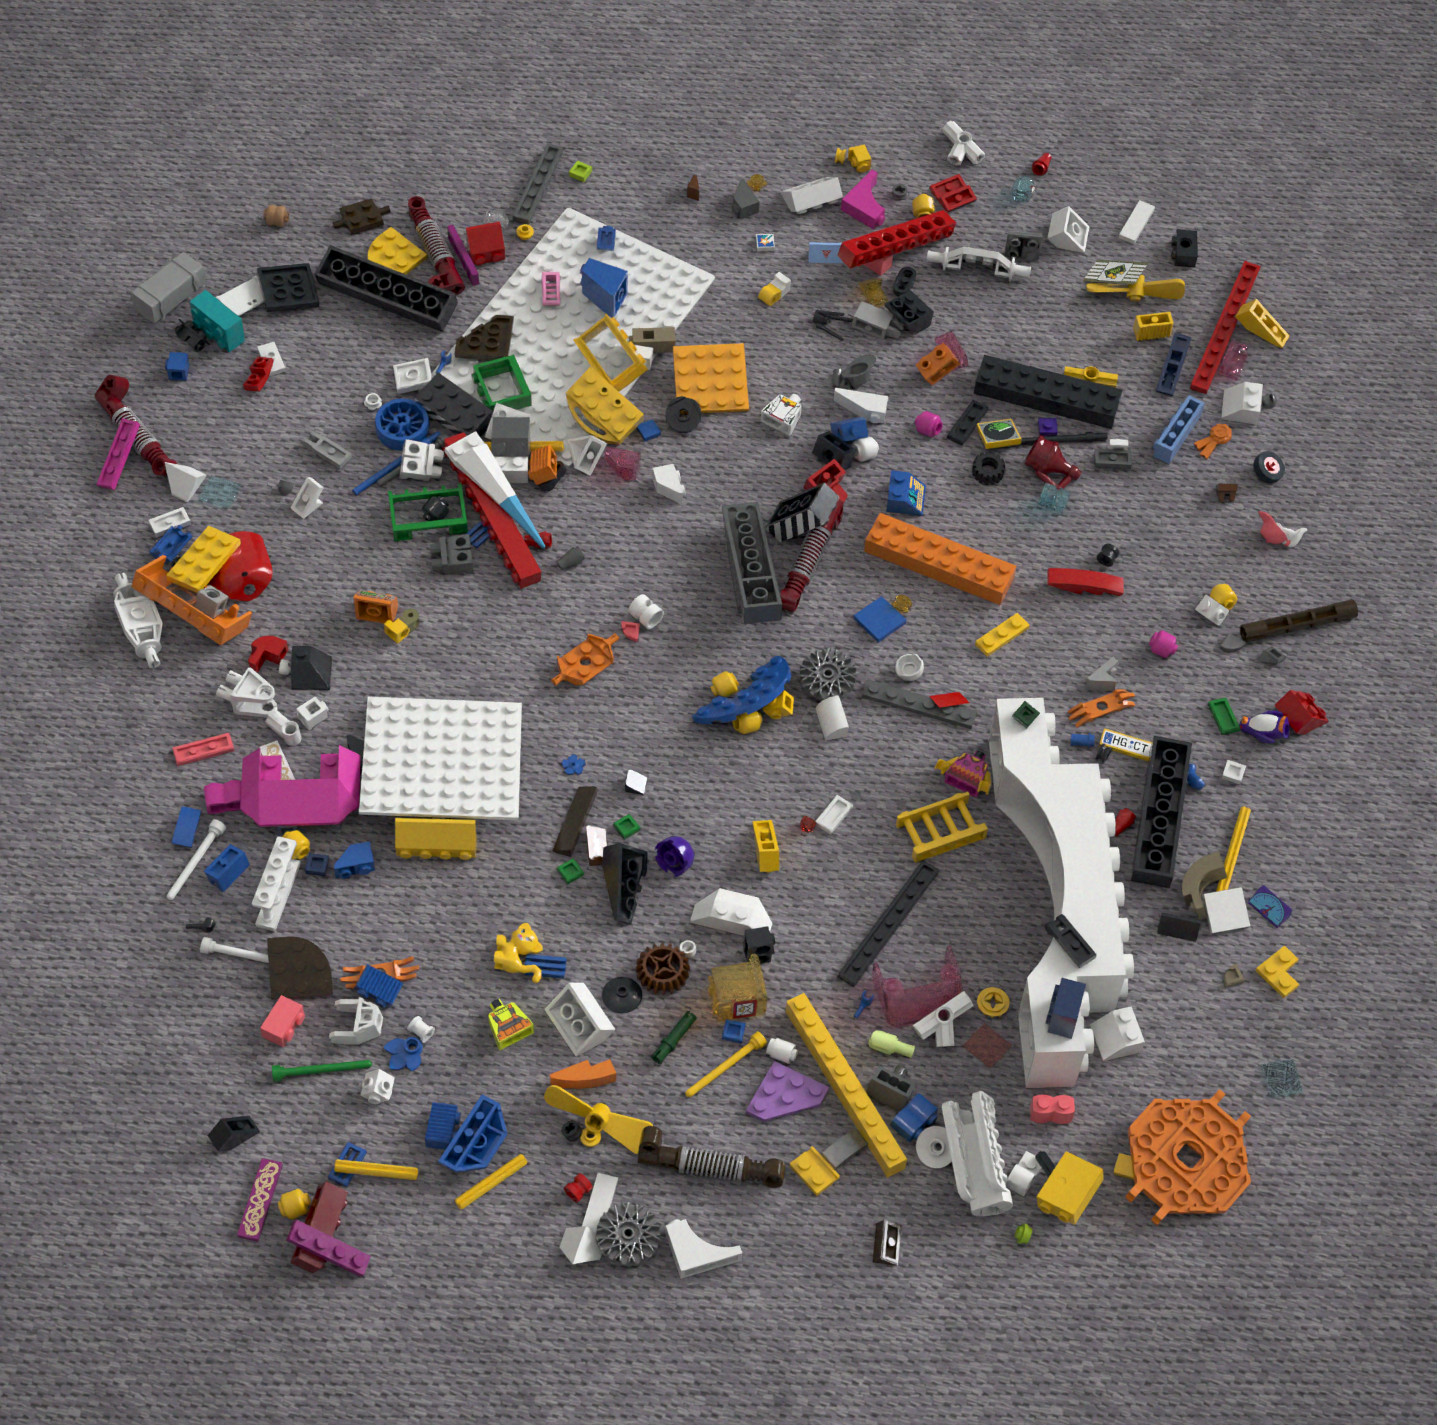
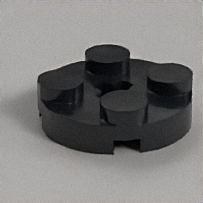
(679, 424)

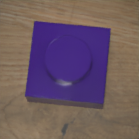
(1047, 426)

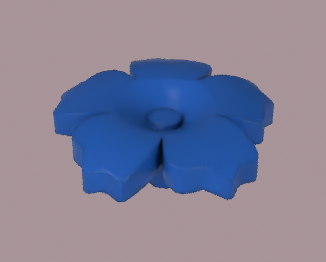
(573, 765)

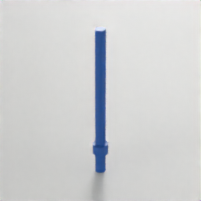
(370, 481)

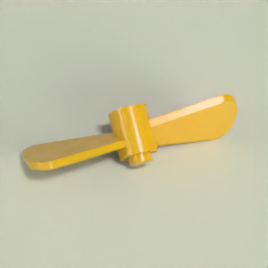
(1163, 289)
(599, 1117)

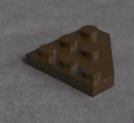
(487, 340)

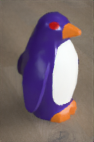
(1266, 726)

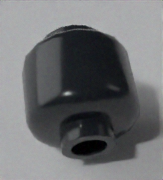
(435, 508)

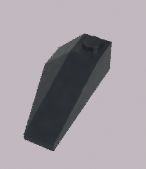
(622, 872)

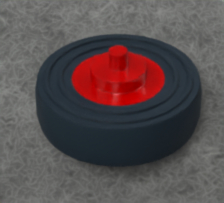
(1269, 467)

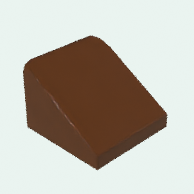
(693, 188)

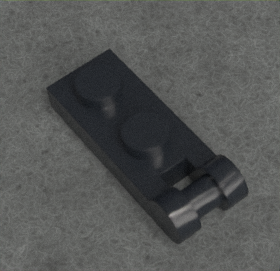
(1070, 941)

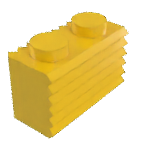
(1153, 326)

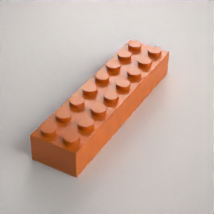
(940, 558)

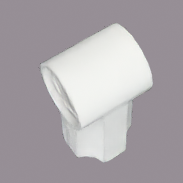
(284, 728)

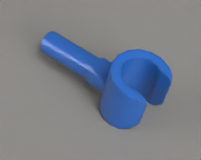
(445, 360)
(864, 1002)

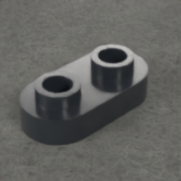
(903, 282)
(549, 485)

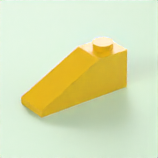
(1260, 322)
(766, 846)

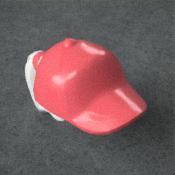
(1276, 534)

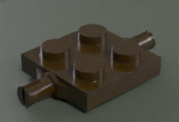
(361, 216)

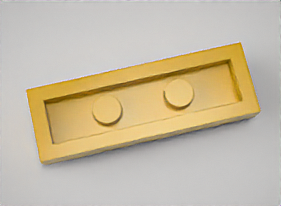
(1002, 634)

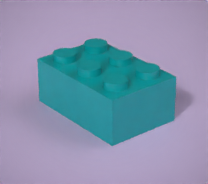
(217, 321)

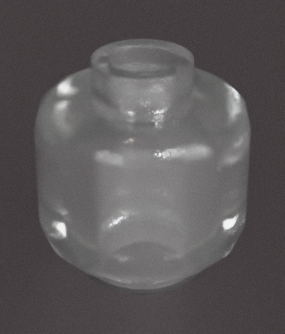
(496, 216)

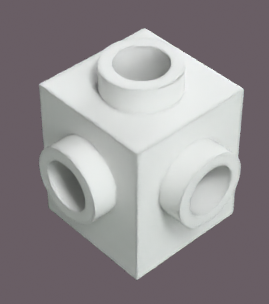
(377, 1086)

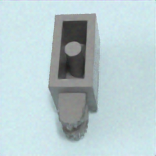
(876, 322)

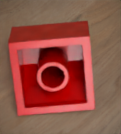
(485, 243)

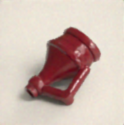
(1047, 458)

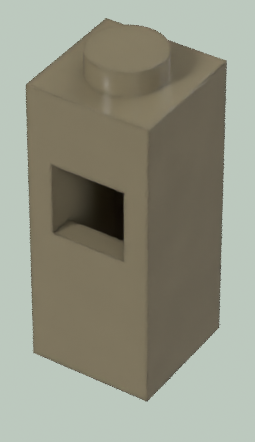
(659, 339)

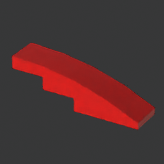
(1084, 580)

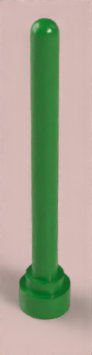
(280, 1072)

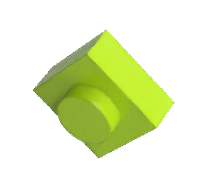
(580, 171)

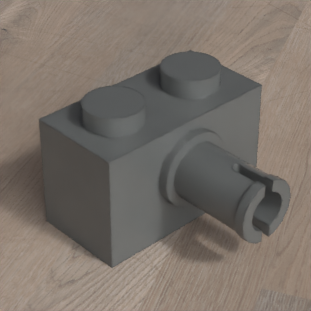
(891, 1087)

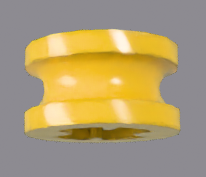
(840, 155)

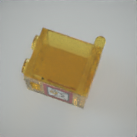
(737, 990)

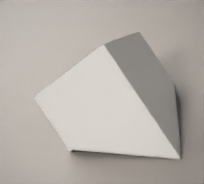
(586, 452)
(183, 480)
(580, 1245)

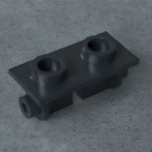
(186, 330)

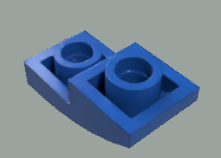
(186, 827)

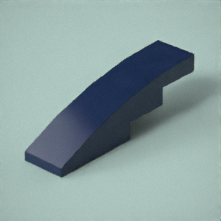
(1173, 364)

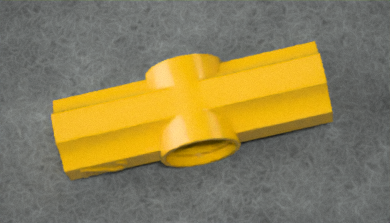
(1093, 375)

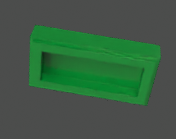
(1223, 716)

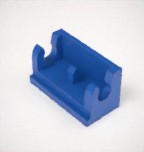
(170, 543)
(227, 867)

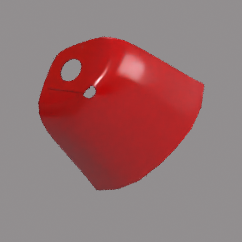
(249, 558)

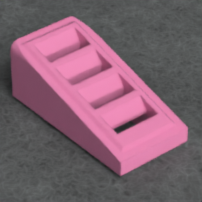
(551, 276)

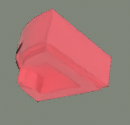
(631, 630)

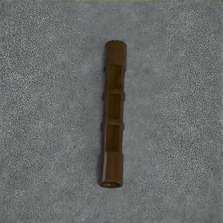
(1299, 620)

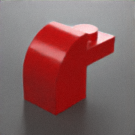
(267, 648)

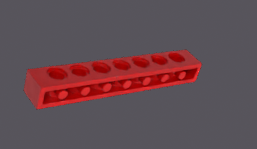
(896, 239)

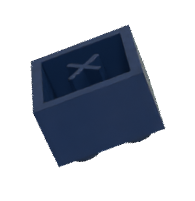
(1065, 1007)

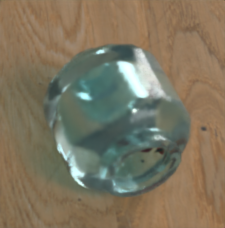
(1023, 189)

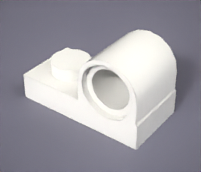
(1023, 1174)

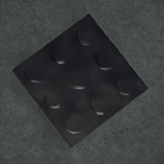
(287, 287)

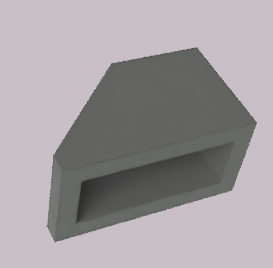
(744, 201)

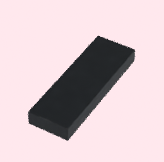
(967, 422)

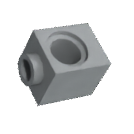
(211, 601)

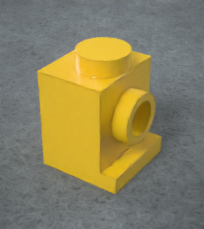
(859, 158)

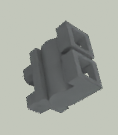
(454, 553)

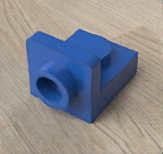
(606, 238)

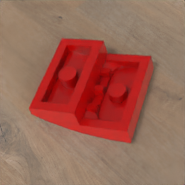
(952, 193)

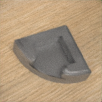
(1232, 643)

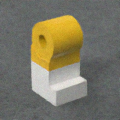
(775, 289)

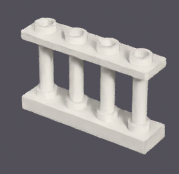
(276, 884)

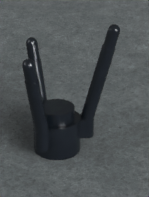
(823, 317)

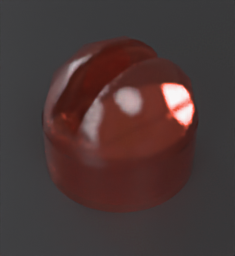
(807, 824)

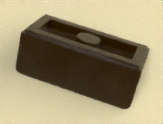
(887, 1243)

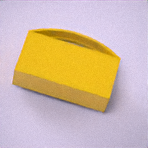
(603, 408)

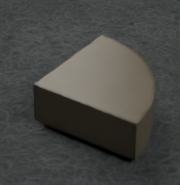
(1233, 976)

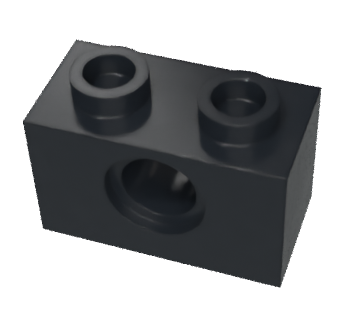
(1185, 248)
(831, 447)

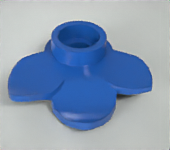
(402, 1055)

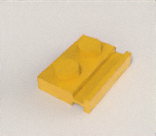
(814, 1171)

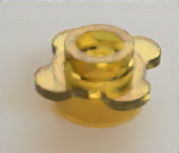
(757, 181)
(902, 603)

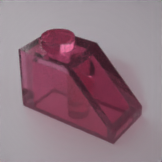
(623, 462)

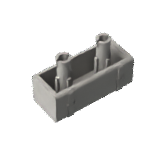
(168, 287)

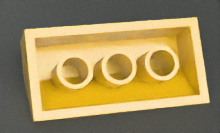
(435, 838)

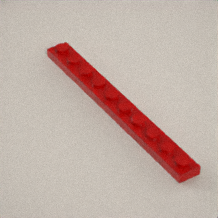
(1224, 328)

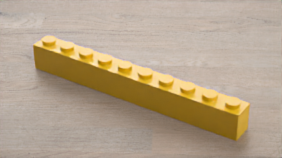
(846, 1085)

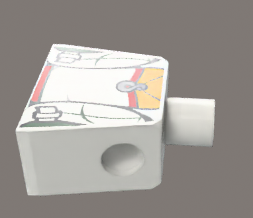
(782, 413)

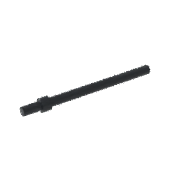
(1089, 437)

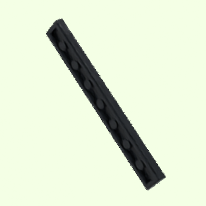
(888, 923)

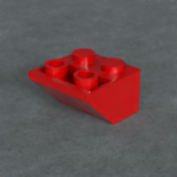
(1301, 711)

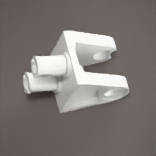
(249, 694)

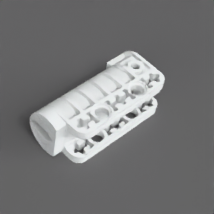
(977, 1155)

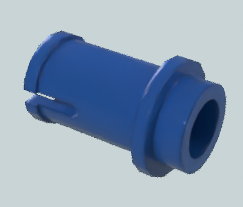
(1082, 740)

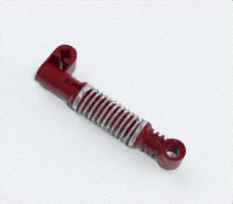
(435, 243)
(146, 443)
(808, 559)

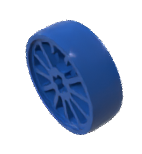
(401, 423)

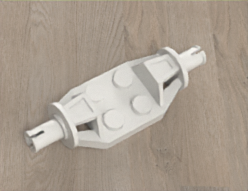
(985, 256)
(139, 620)

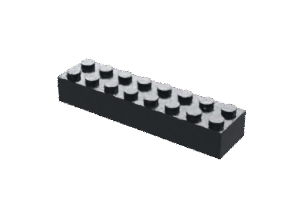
(386, 288)
(1047, 391)
(1161, 812)

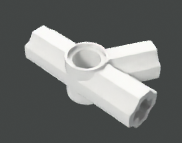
(962, 146)
(943, 1029)

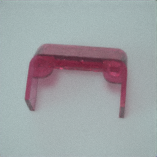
(913, 1004)

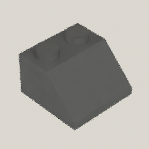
(511, 436)

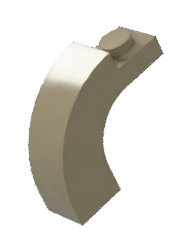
(1198, 877)

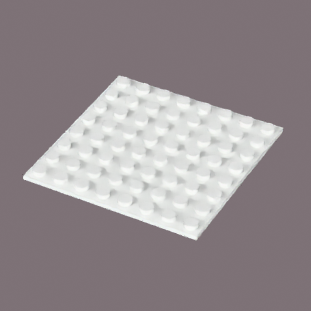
(441, 758)

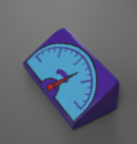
(1270, 906)

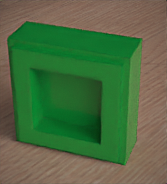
(626, 826)
(570, 871)

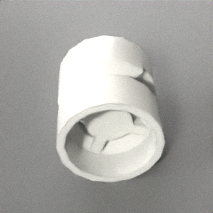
(647, 612)

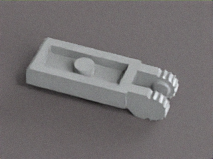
(327, 450)

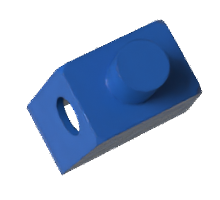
(850, 429)

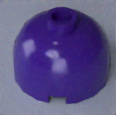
(674, 851)

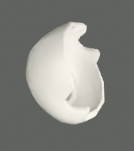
(909, 667)

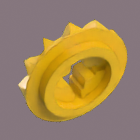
(999, 996)

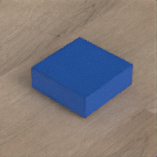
(648, 430)
(733, 1031)

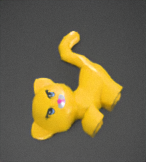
(522, 942)

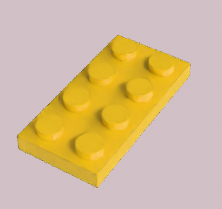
(203, 559)

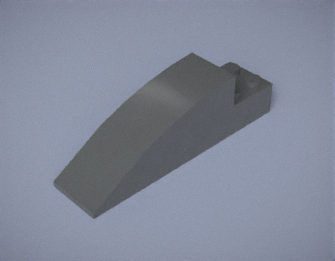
(751, 564)

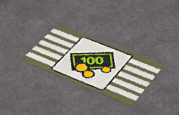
(1115, 271)

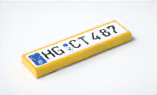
(1126, 744)

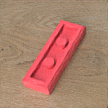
(203, 749)

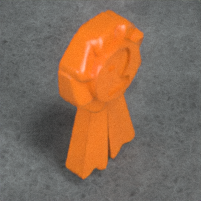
(1218, 435)

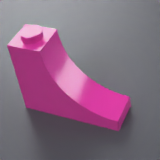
(861, 204)

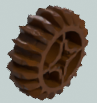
(662, 959)

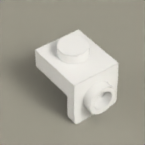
(1212, 610)

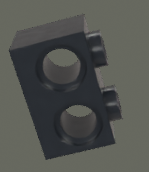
(759, 942)

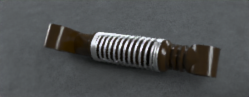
(683, 1159)

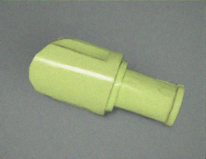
(889, 1044)

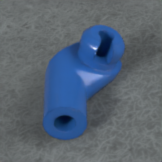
(1194, 780)

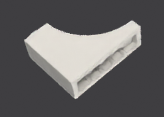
(695, 1255)

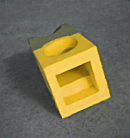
(402, 626)

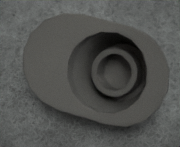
(859, 370)

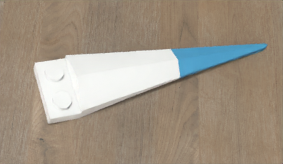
(478, 463)

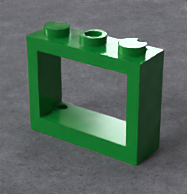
(497, 367)

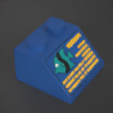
(905, 494)

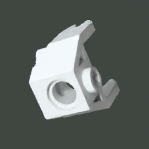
(367, 1022)

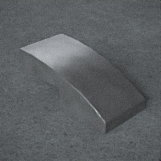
(844, 1149)

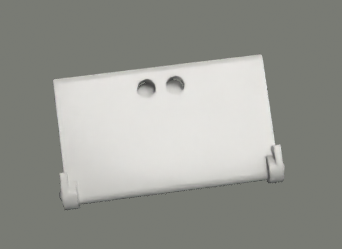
(243, 297)

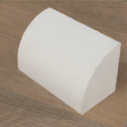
(832, 718)

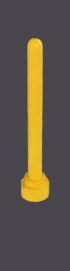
(757, 1041)

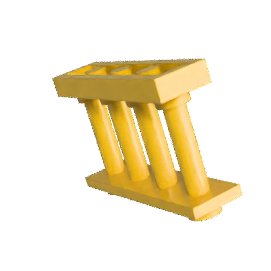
(941, 844)

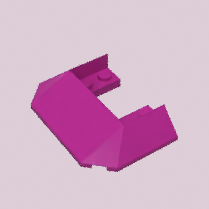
(300, 801)

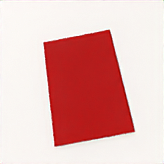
(949, 699)

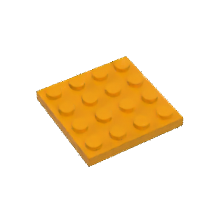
(712, 376)

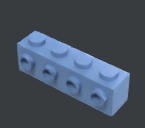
(1178, 429)

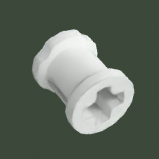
(421, 1029)

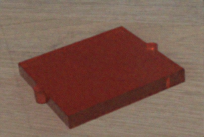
(987, 1045)

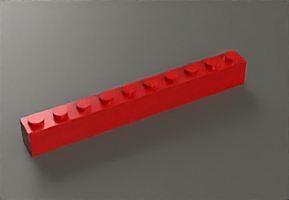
(500, 528)

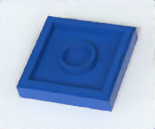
(879, 619)

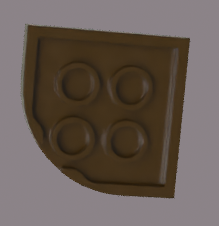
(297, 968)

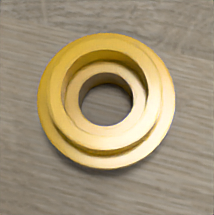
(525, 232)
(590, 1142)

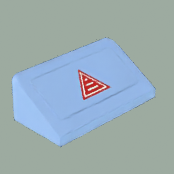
(824, 252)

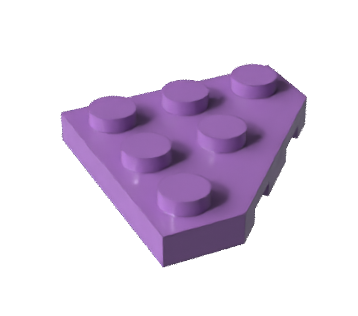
(785, 1094)

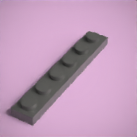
(537, 184)
(918, 704)

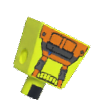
(508, 1024)

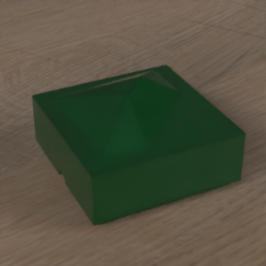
(1025, 714)

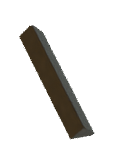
(575, 820)

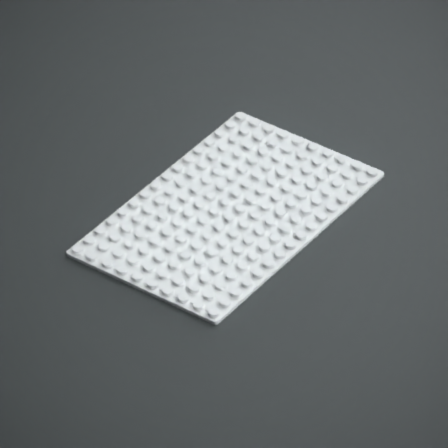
(542, 338)

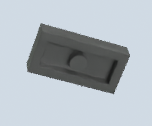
(1112, 458)

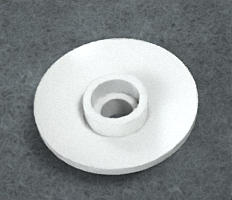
(927, 1149)

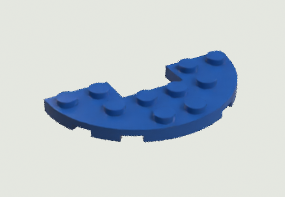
(766, 686)

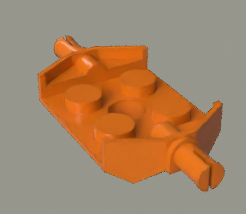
(595, 650)

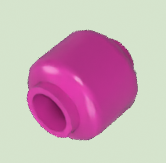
(928, 424)
(1163, 644)

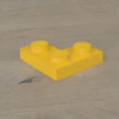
(1275, 974)

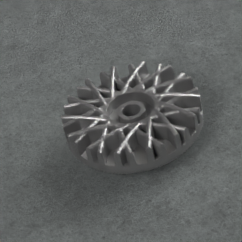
(827, 674)
(627, 1221)

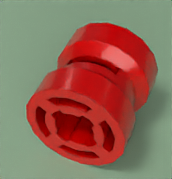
(577, 1188)

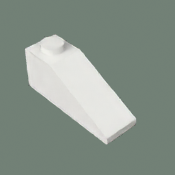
(863, 404)

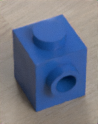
(177, 366)

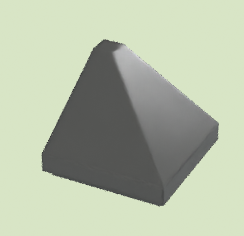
(1271, 655)

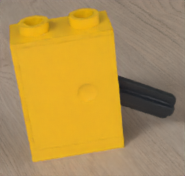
(1068, 1186)

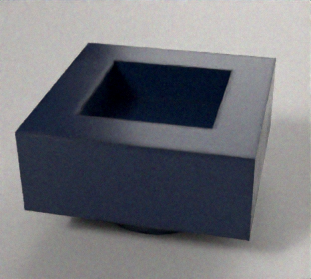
(317, 864)

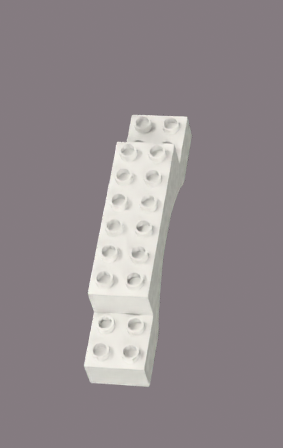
(1067, 826)

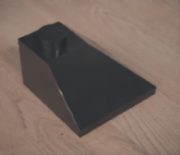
(310, 669)

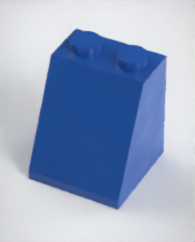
(604, 285)

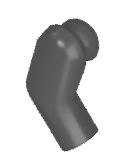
(838, 382)

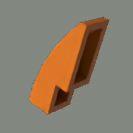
(584, 1075)

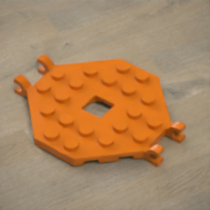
(1165, 1179)

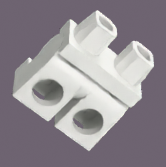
(418, 461)

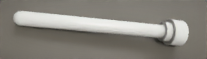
(215, 829)
(210, 946)

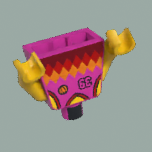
(967, 773)

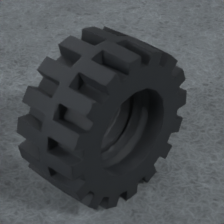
(986, 476)

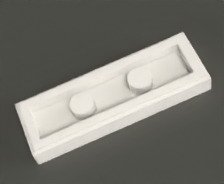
(1136, 222)
(600, 1200)

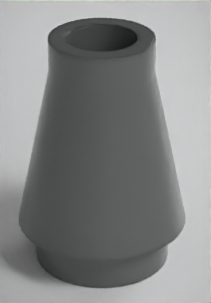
(571, 558)

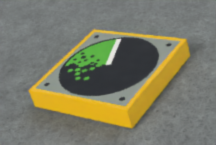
(998, 433)

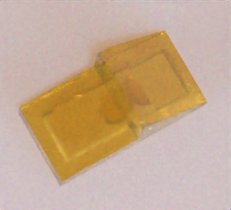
(873, 292)

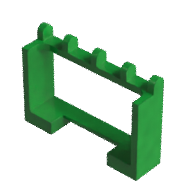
(404, 531)

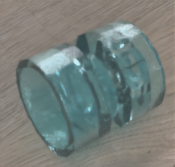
(1060, 498)

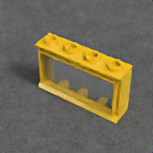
(611, 353)

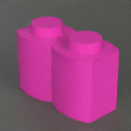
(223, 797)

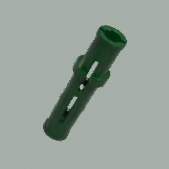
(668, 1044)

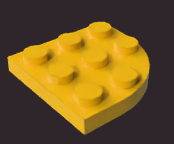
(395, 252)

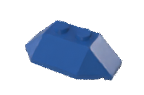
(476, 1138)

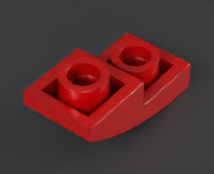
(260, 372)

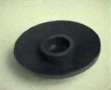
(622, 1002)

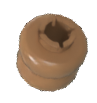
(276, 216)

